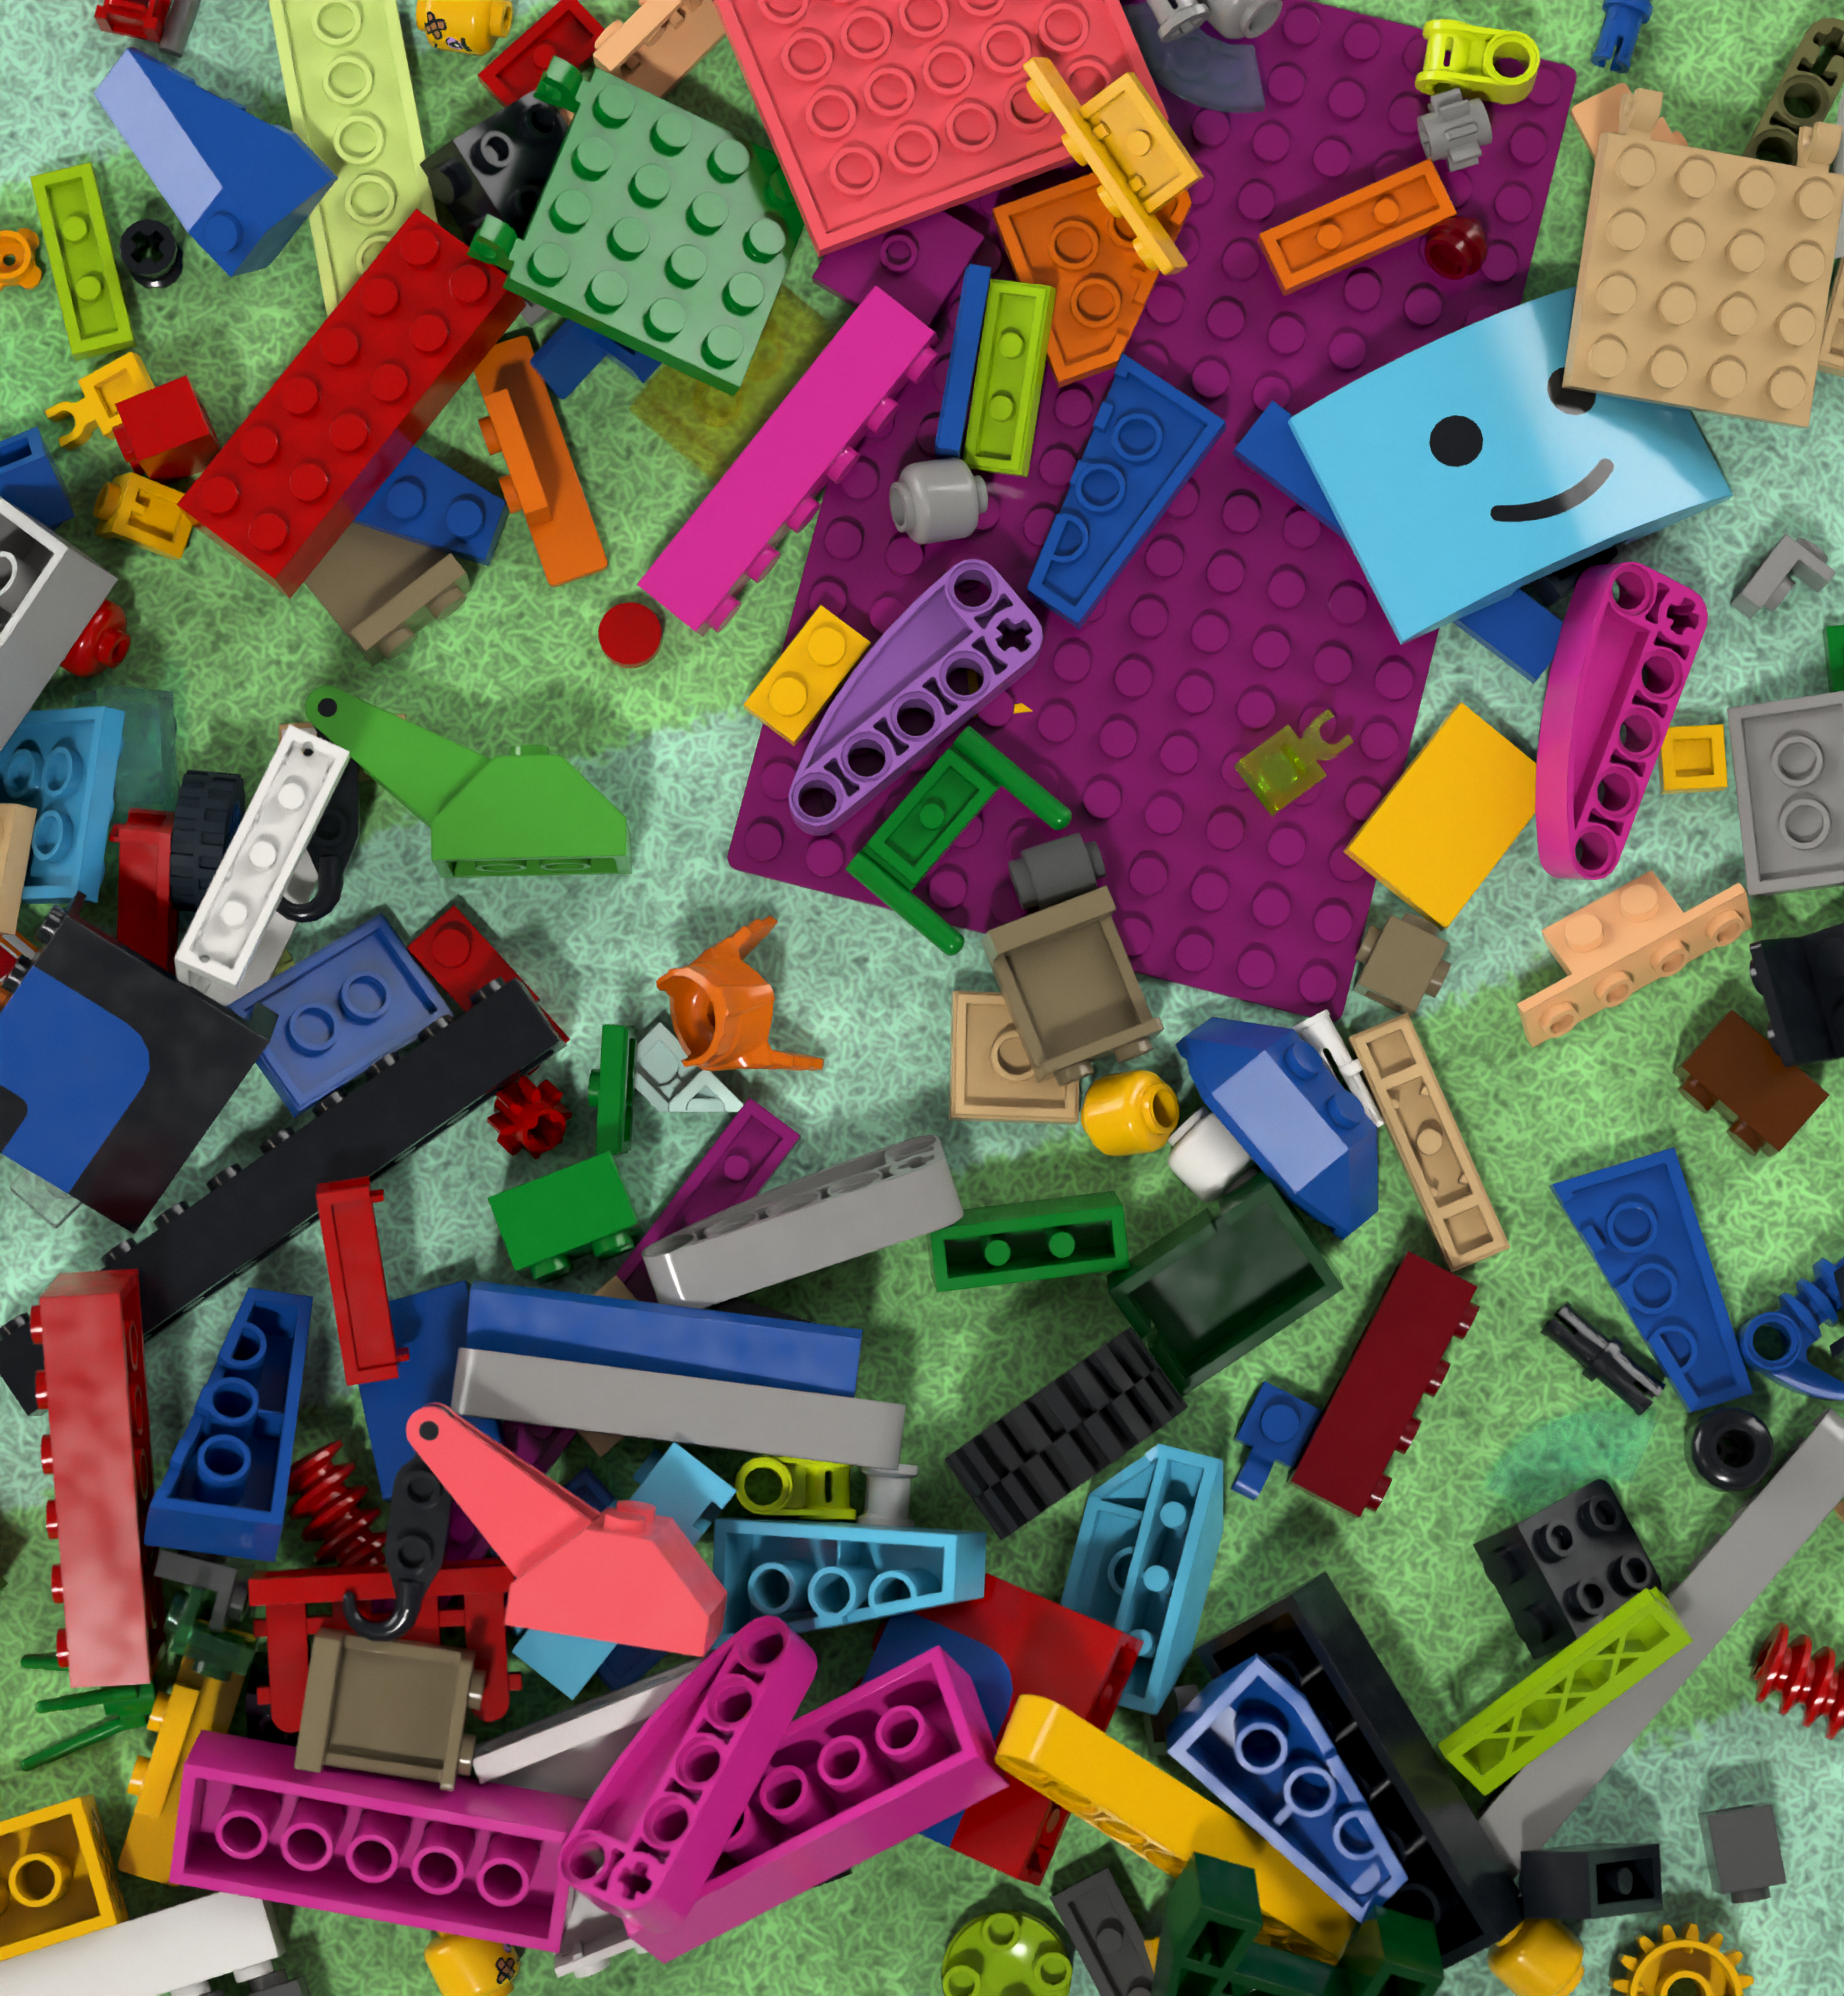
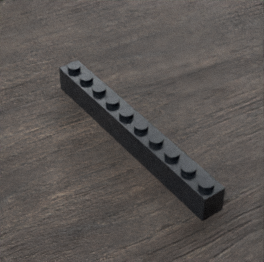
(353, 1136)

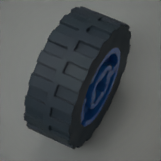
(203, 828)

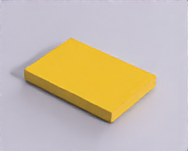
(1448, 817)

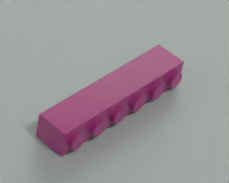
(790, 463)

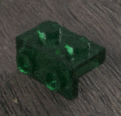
(214, 1652)

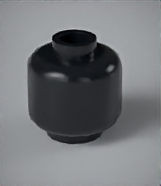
(1751, 1450)

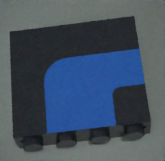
(113, 1066)

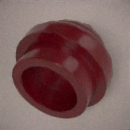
(1456, 247)

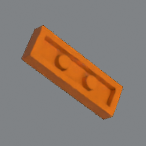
(1356, 227)

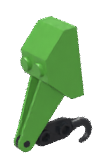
(483, 813)

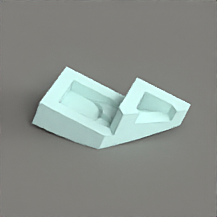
(670, 1085)

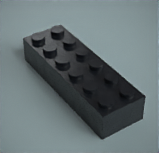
(1447, 1856)

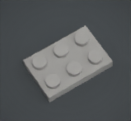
(1790, 792)

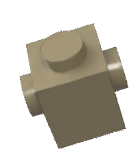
(1401, 963)

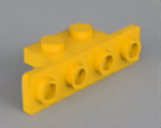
(1128, 151)
(178, 1718)

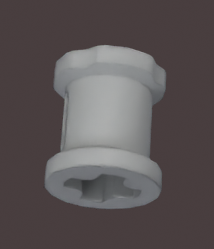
(1179, 21)

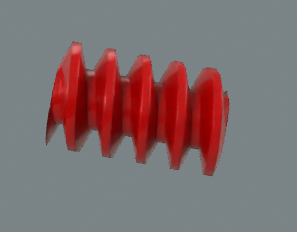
(334, 1510)
(1801, 1678)

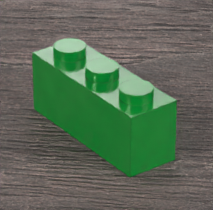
(1030, 1242)

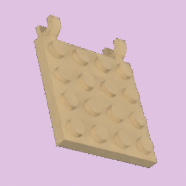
(1705, 272)

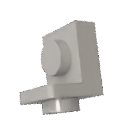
(1770, 580)

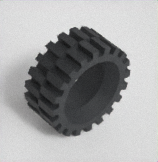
(1066, 1433)

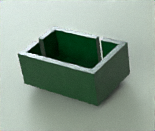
(1224, 1283)

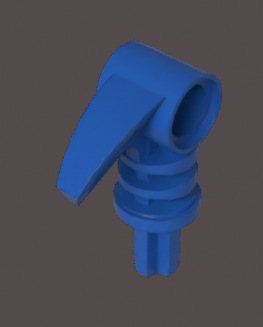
(1799, 1327)

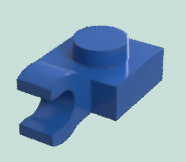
(1274, 1431)

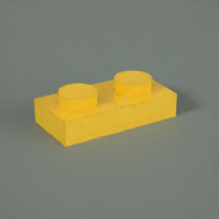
(807, 675)

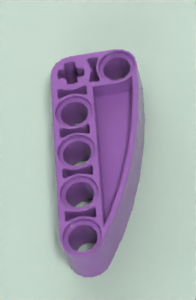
(911, 671)

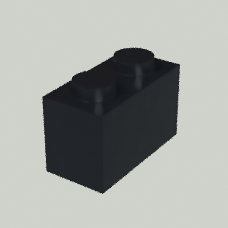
(1591, 1880)

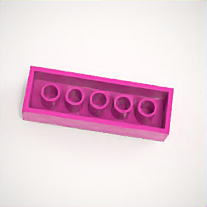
(844, 1791)
(374, 1843)

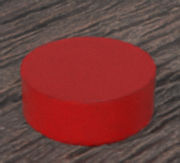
(630, 635)

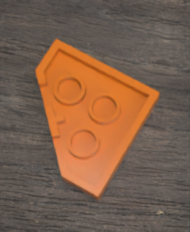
(1088, 255)

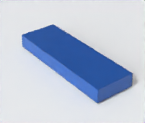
(962, 362)

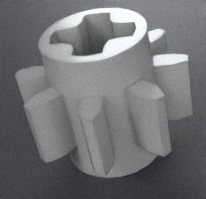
(1454, 129)

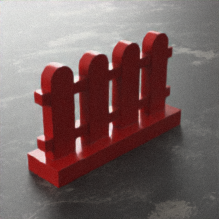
(289, 1626)

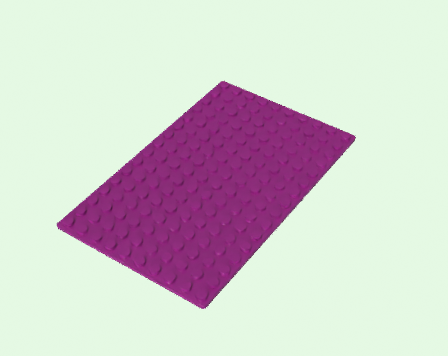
(1238, 597)

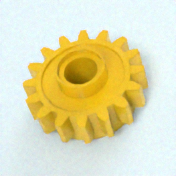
(1681, 1957)

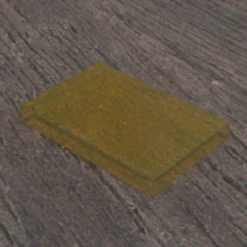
(717, 427)

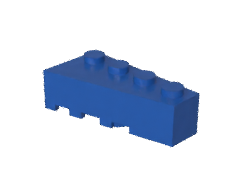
(236, 1455)

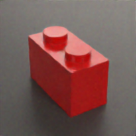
(166, 432)

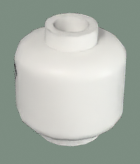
(1208, 1157)

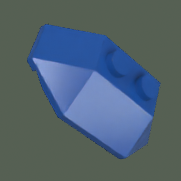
(1289, 1117)

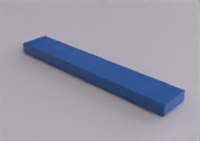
(1512, 629)
(663, 1338)

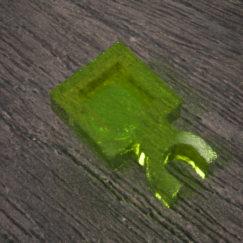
(1287, 765)

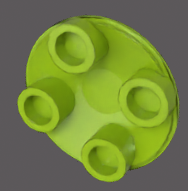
(1006, 1957)

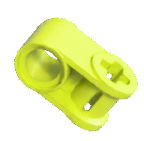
(1472, 61)
(801, 1489)

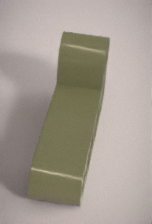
(1777, 128)

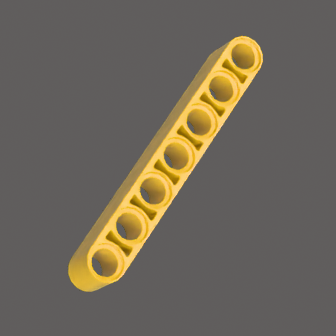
(1164, 1820)

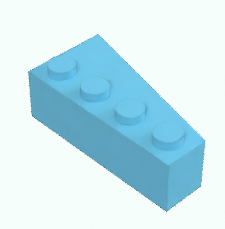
(679, 1490)
(840, 1571)

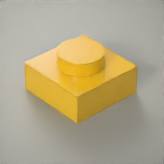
(1693, 760)

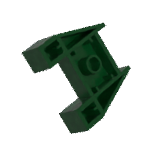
(1211, 1948)

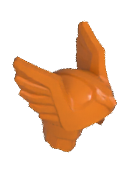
(726, 1008)

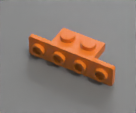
(539, 463)

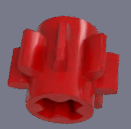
(529, 1117)

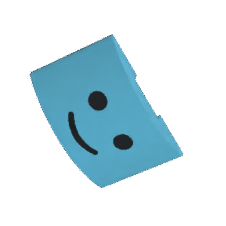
(1486, 474)

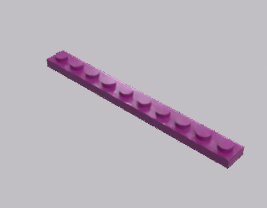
(727, 1175)

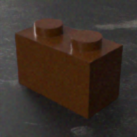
(1748, 1086)

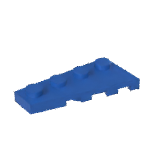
(1131, 472)
(437, 509)
(1657, 1264)

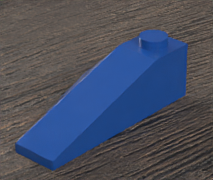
(220, 169)
(1278, 1770)

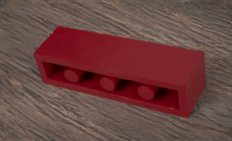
(1382, 1386)

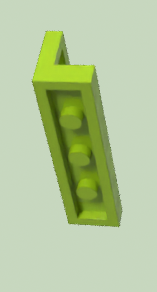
(1566, 1690)

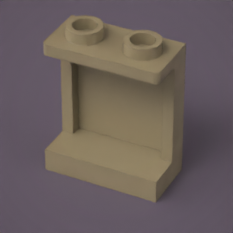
(1071, 988)
(389, 1707)

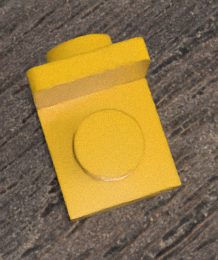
(142, 515)

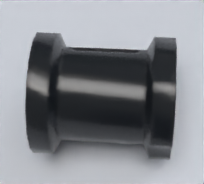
(157, 237)

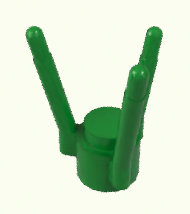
(127, 1701)

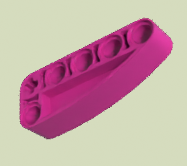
(1596, 689)
(666, 1782)

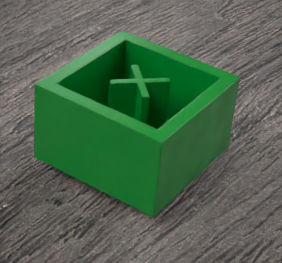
(567, 1218)

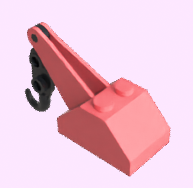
(576, 1568)

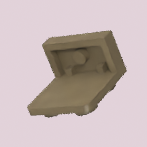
(386, 589)

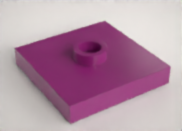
(911, 263)

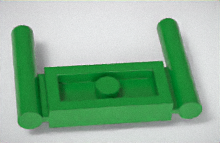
(934, 819)

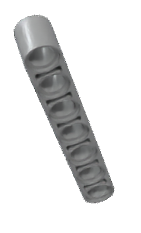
(678, 1409)

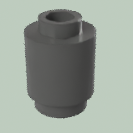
(1056, 871)

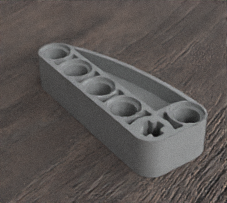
(807, 1225)

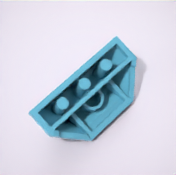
(1150, 1562)

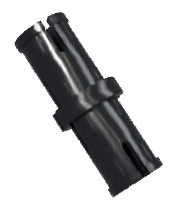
(1603, 1358)

